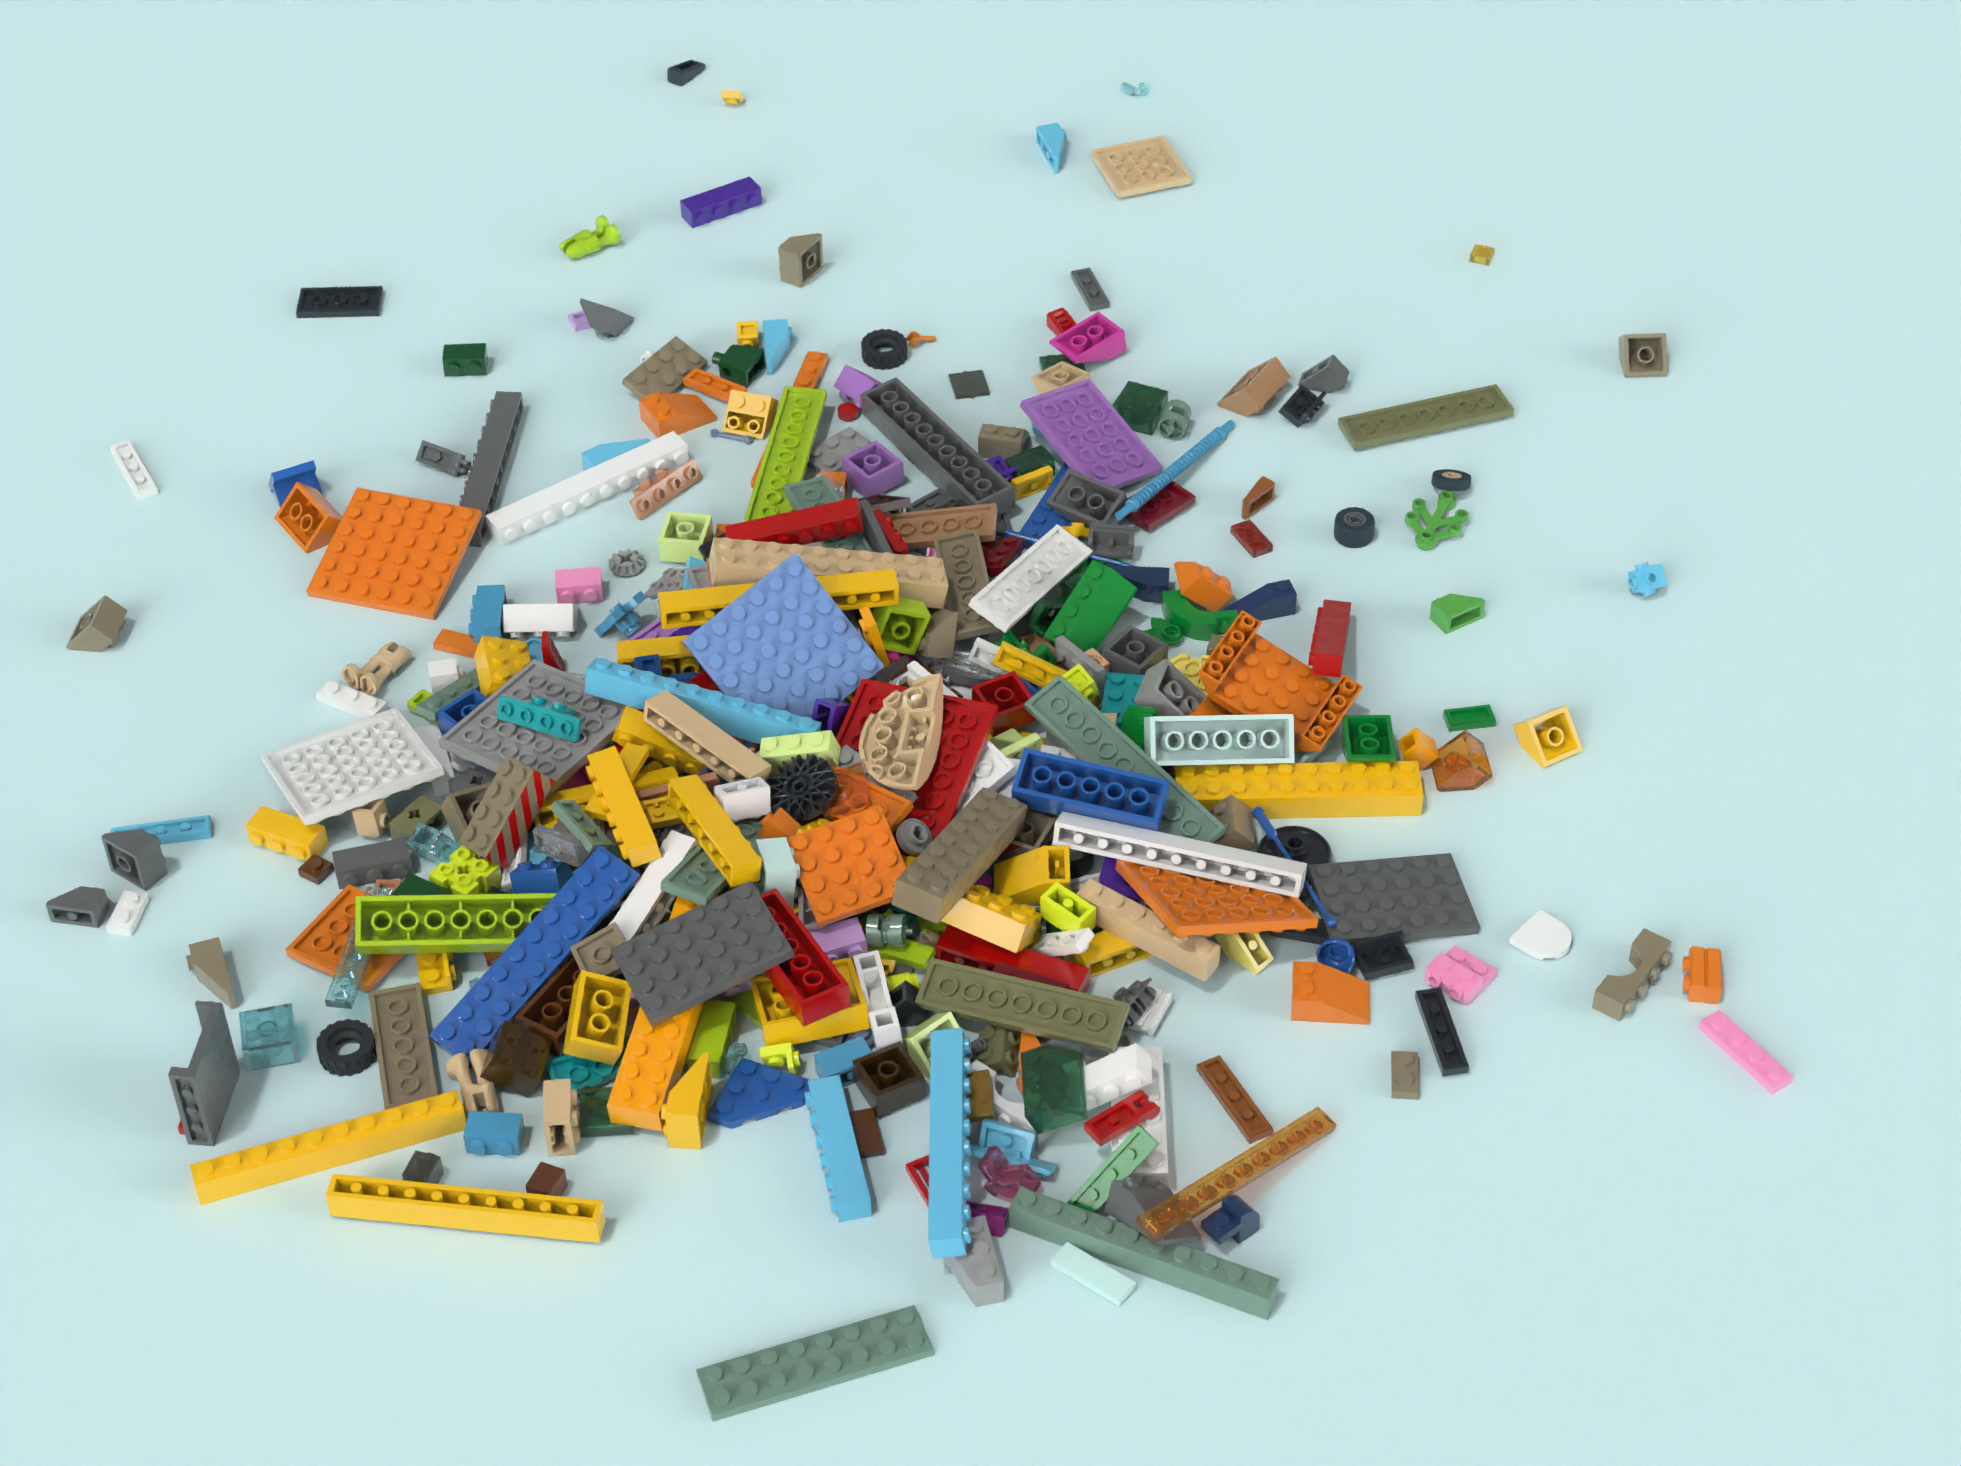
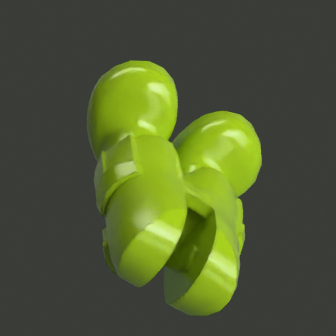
(588, 242)

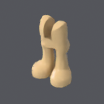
(386, 662)
(473, 1095)

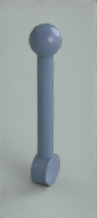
(715, 433)

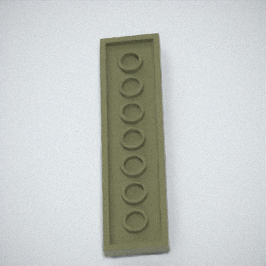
(1425, 417)
(1023, 1005)

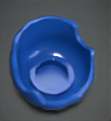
(1336, 954)

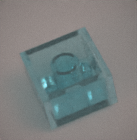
(269, 1037)

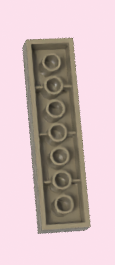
(959, 855)

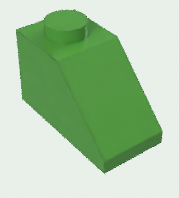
(1456, 611)

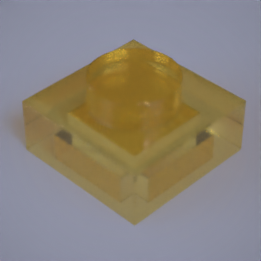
(1482, 254)

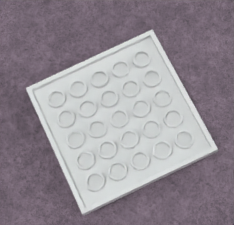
(352, 766)

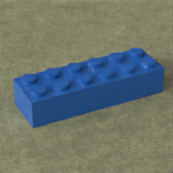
(1090, 790)

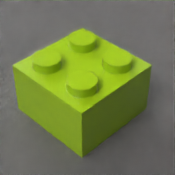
(902, 624)

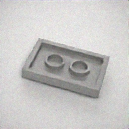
(829, 452)

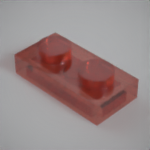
(1251, 538)

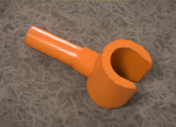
(915, 337)

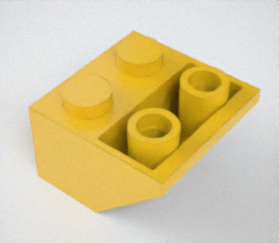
(749, 414)

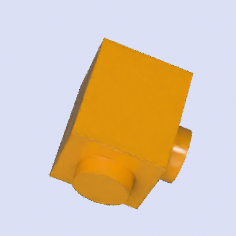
(1418, 747)

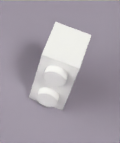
(744, 798)

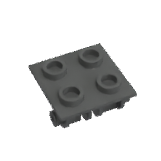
(1138, 996)

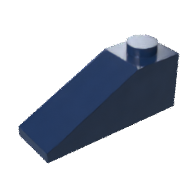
(1148, 580)
(1268, 601)

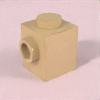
(372, 818)

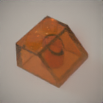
(1461, 764)

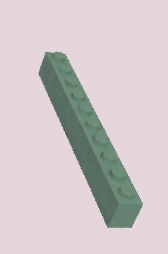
(1132, 1250)

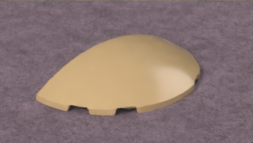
(905, 735)

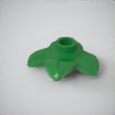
(1165, 631)

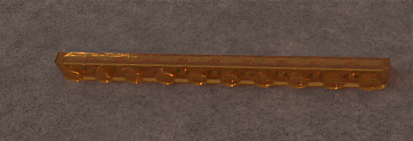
(1234, 1174)

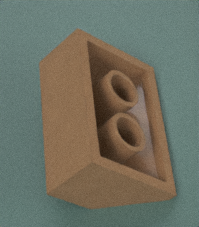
(1256, 388)

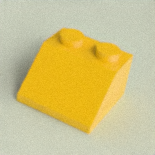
(1549, 736)

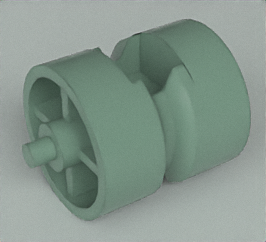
(1174, 419)
(886, 930)

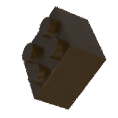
(516, 1059)
(888, 1079)

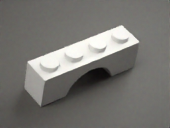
(880, 1010)
(1007, 1111)

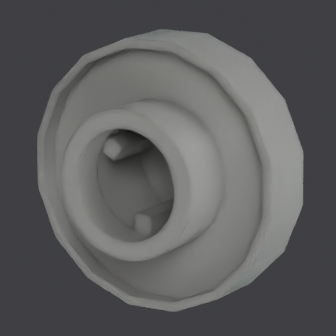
(913, 836)

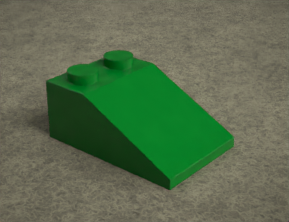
(1367, 738)

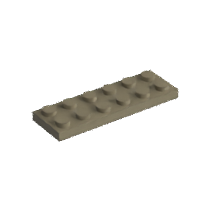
(966, 578)
(402, 1045)

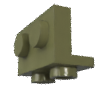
(1000, 1050)

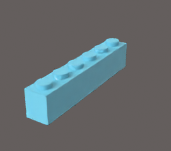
(839, 1149)

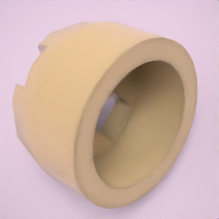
(929, 938)

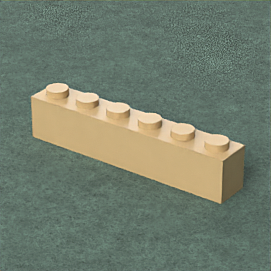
(703, 739)
(1148, 932)

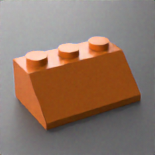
(308, 517)

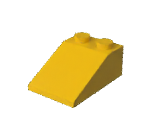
(688, 1106)

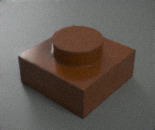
(316, 869)

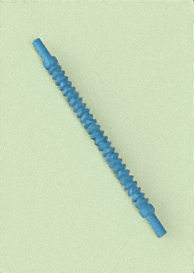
(1174, 470)

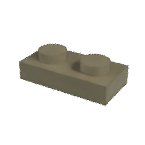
(1404, 1075)

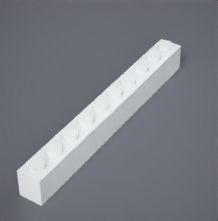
(586, 488)
(1180, 854)

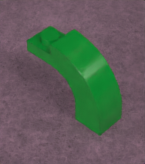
(1194, 622)

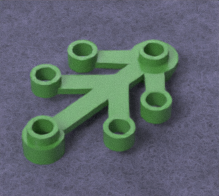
(1428, 538)

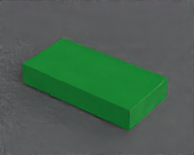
(1469, 718)

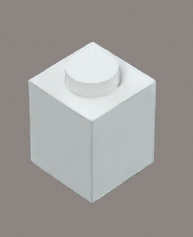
(443, 673)

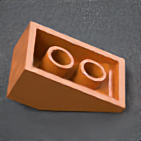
(674, 412)
(1328, 995)

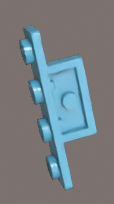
(1015, 1144)

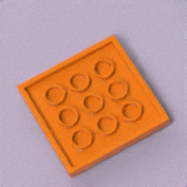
(848, 865)
(326, 937)

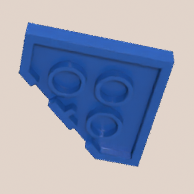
(756, 1093)

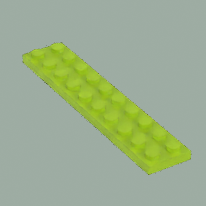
(786, 450)

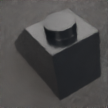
(903, 1000)

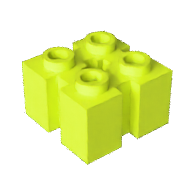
(466, 873)

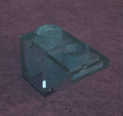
(432, 844)

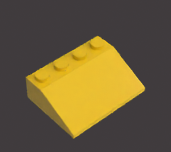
(781, 1025)

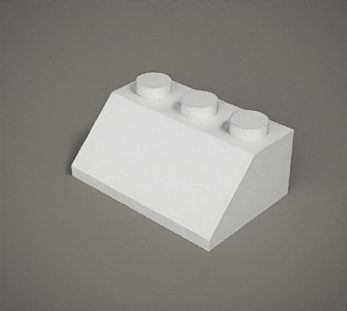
(539, 618)

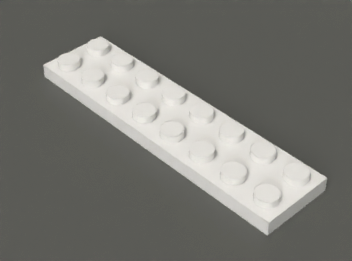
(1030, 578)

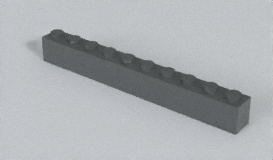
(492, 458)

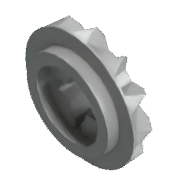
(627, 568)

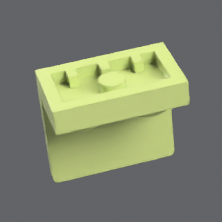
(1012, 744)

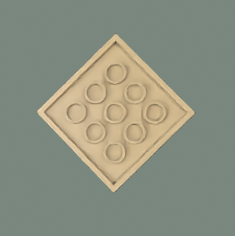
(1140, 166)

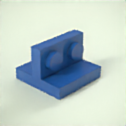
(283, 481)

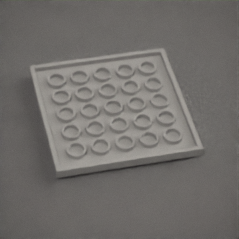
(489, 740)

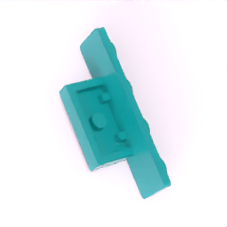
(541, 715)

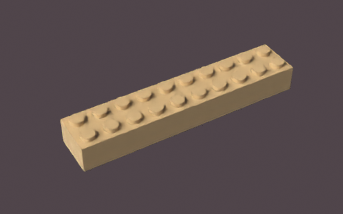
(749, 561)

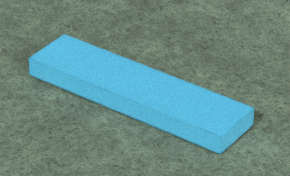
(175, 830)

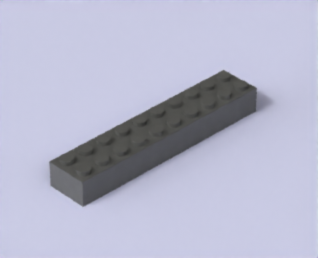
(935, 447)

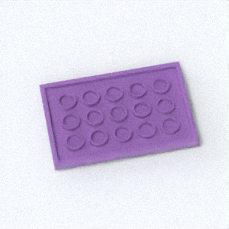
(1091, 435)

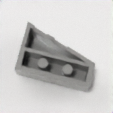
(979, 1269)

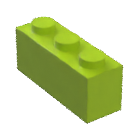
(713, 1034)

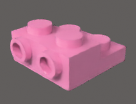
(1459, 974)

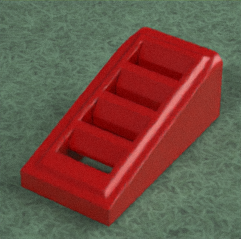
(1059, 321)
(550, 653)

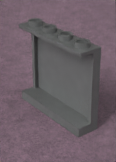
(209, 1081)

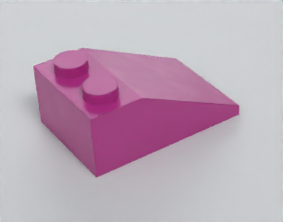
(1091, 340)

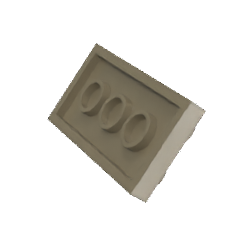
(664, 369)

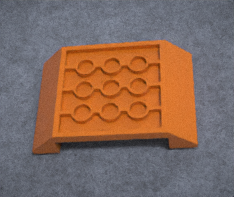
(1260, 679)

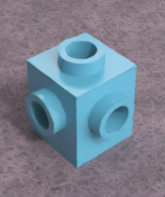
(1646, 578)

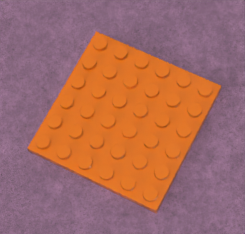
(394, 553)
(1212, 907)

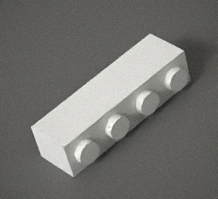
(1117, 1075)

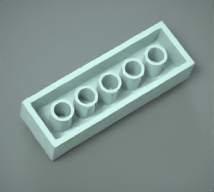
(1220, 739)

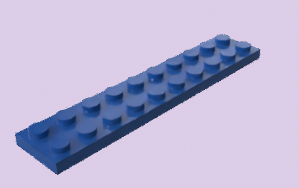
(536, 954)

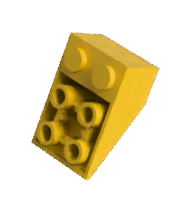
(1032, 873)

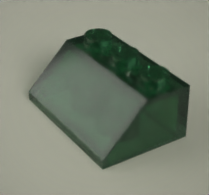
(1053, 1087)

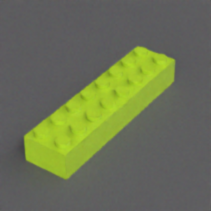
(443, 922)

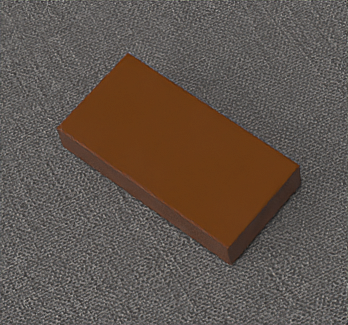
(866, 1133)

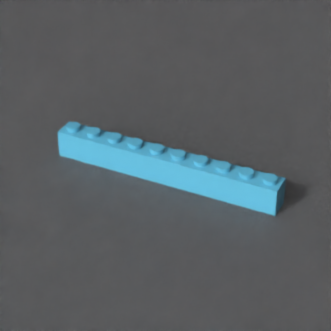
(729, 713)
(949, 1144)

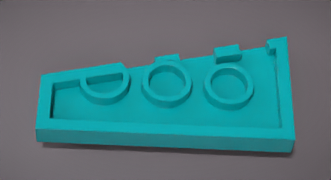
(583, 1072)

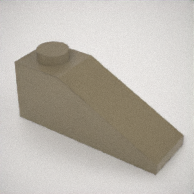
(211, 969)

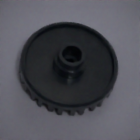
(803, 787)
(1300, 843)

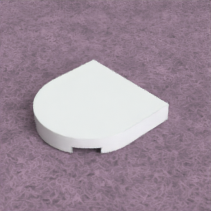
(1543, 937)

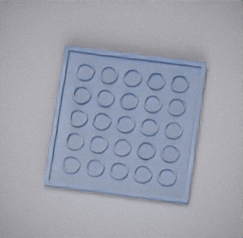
(784, 644)

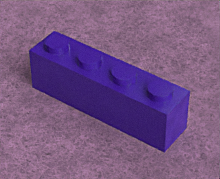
(721, 202)

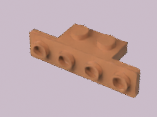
(663, 487)

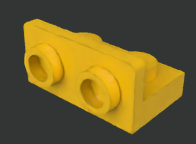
(660, 813)
(435, 972)

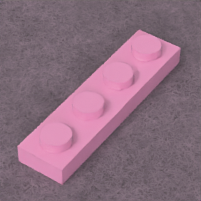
(1745, 1052)

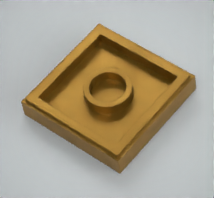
(980, 1096)

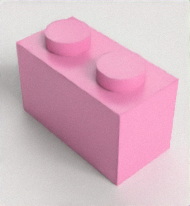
(579, 585)

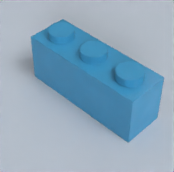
(487, 612)

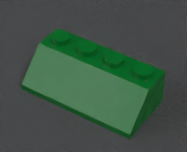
(1092, 608)

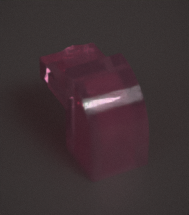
(1003, 1178)

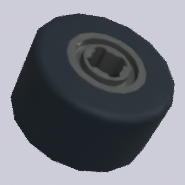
(1354, 527)

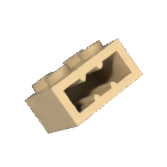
(560, 1117)

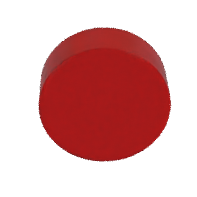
(848, 411)

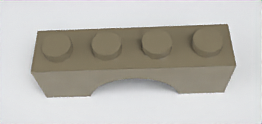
(1619, 993)

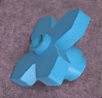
(623, 617)

